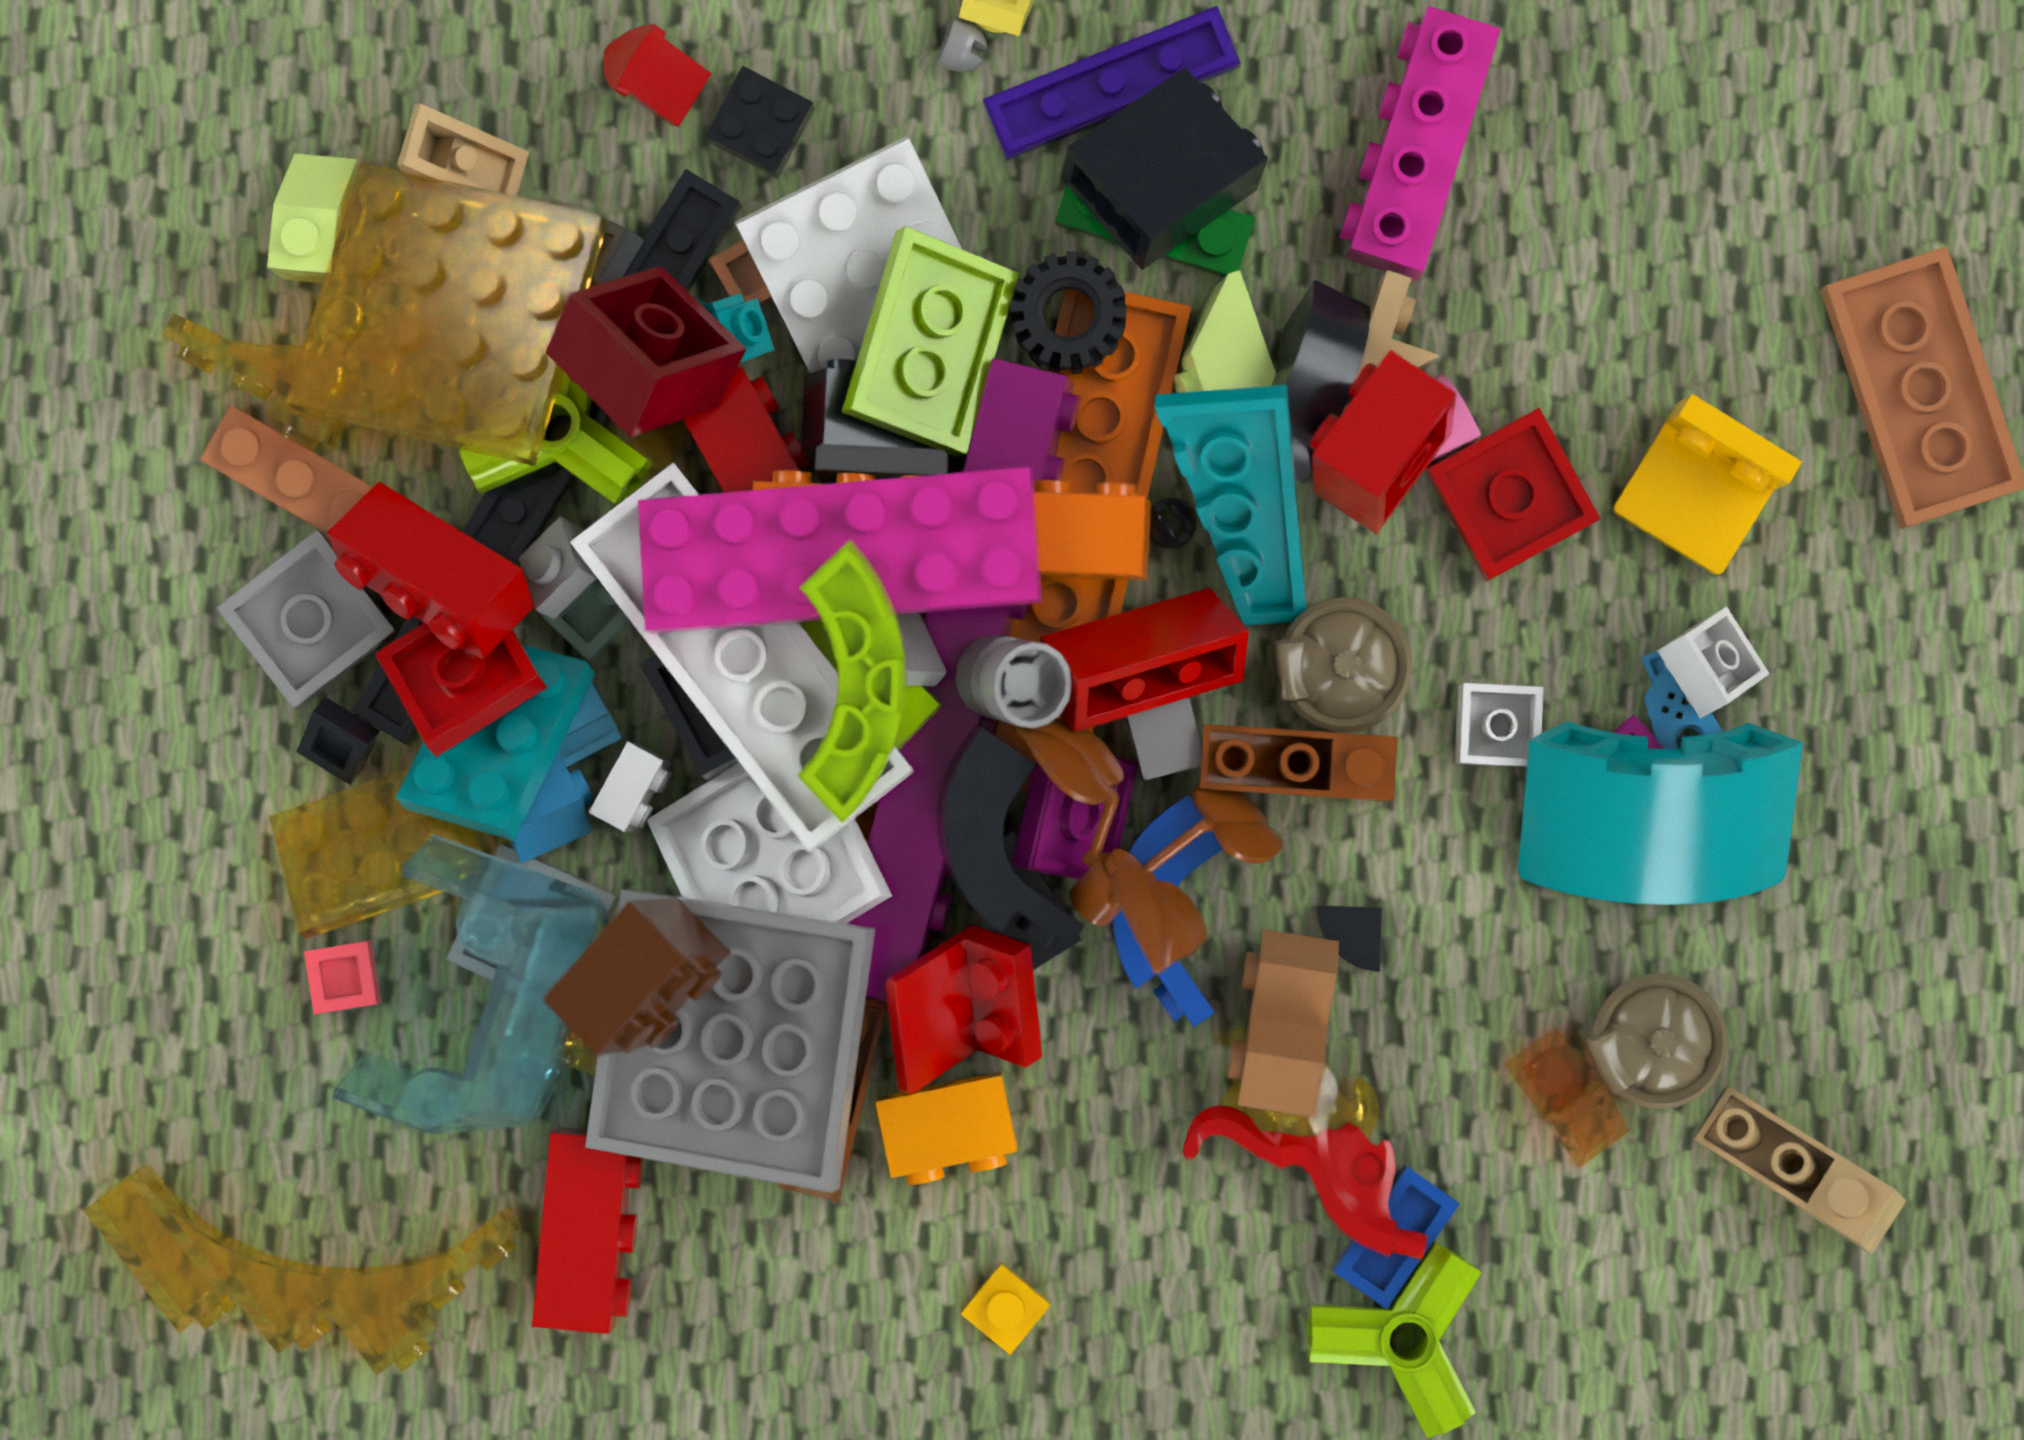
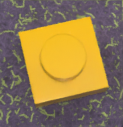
(1005, 1308)

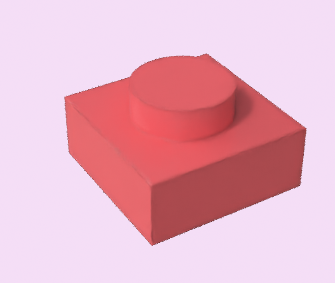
(342, 977)

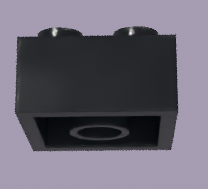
(760, 122)

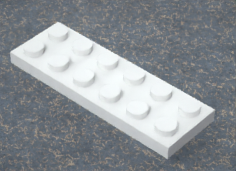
(755, 685)

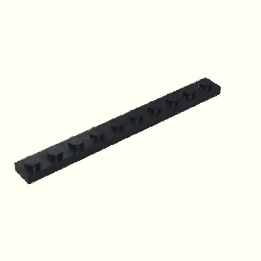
(517, 512)

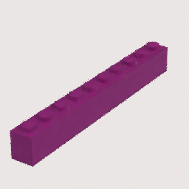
(1015, 428)

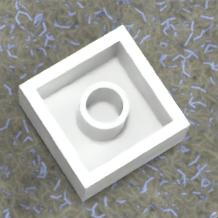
(1713, 662)
(1496, 723)
(630, 788)

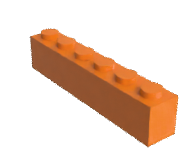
(1076, 532)

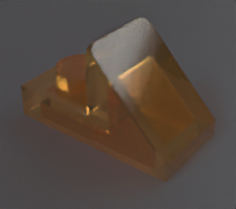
(1567, 1097)

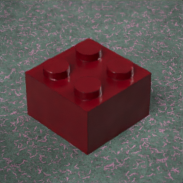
(644, 350)

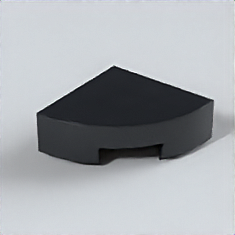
(1357, 932)

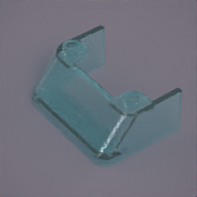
(534, 935)

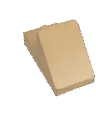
(459, 153)
(1389, 314)

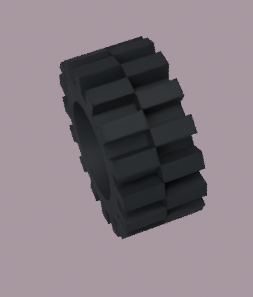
(1062, 274)

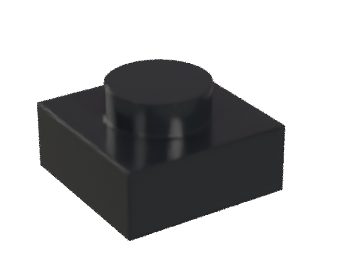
(338, 740)

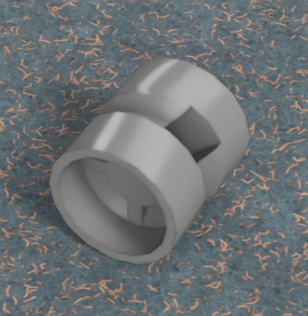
(1013, 680)

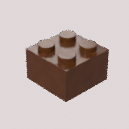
(637, 976)

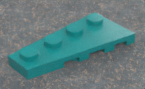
(1245, 493)

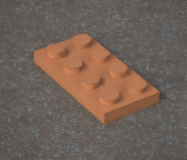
(1923, 387)

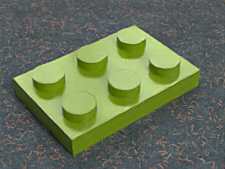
(930, 341)

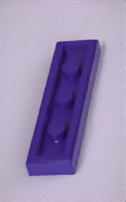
(1108, 82)

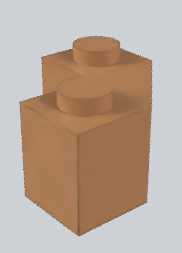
(1287, 1023)

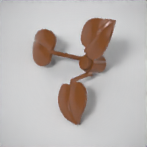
(1156, 911)

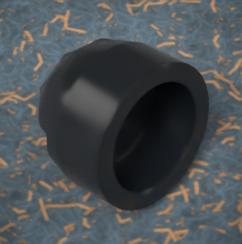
(1161, 531)

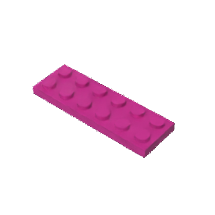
(928, 538)

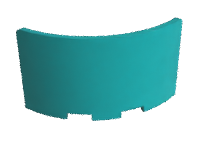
(1658, 822)

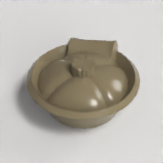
(1344, 665)
(1659, 1041)

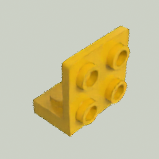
(1703, 483)

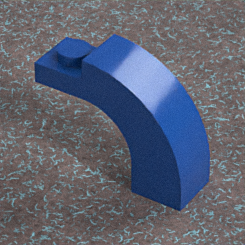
(1178, 992)

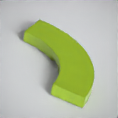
(870, 681)

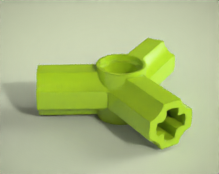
(586, 452)
(1425, 1373)

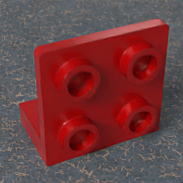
(963, 1000)

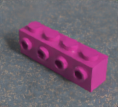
(1421, 143)

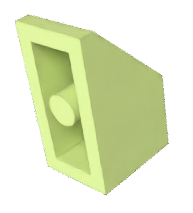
(309, 216)
(1225, 344)

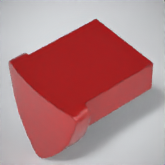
(654, 72)

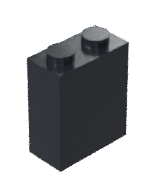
(1164, 167)

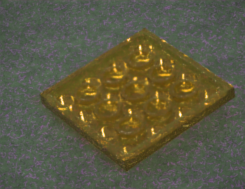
(445, 313)

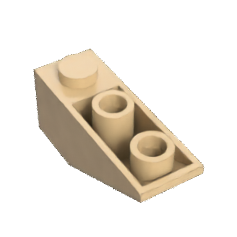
(1801, 1170)

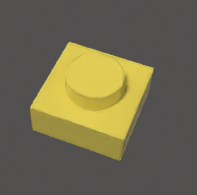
(997, 15)

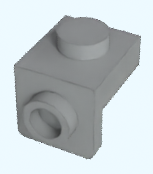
(555, 569)

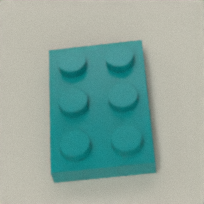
(500, 769)

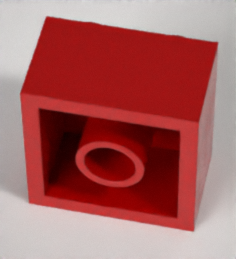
(1381, 440)

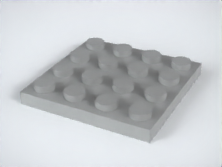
(757, 1064)

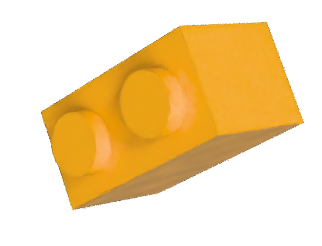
(947, 1127)

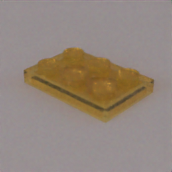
(349, 854)

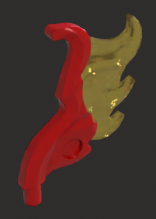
(1332, 1148)

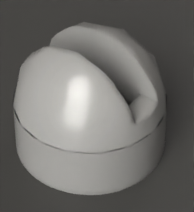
(957, 44)

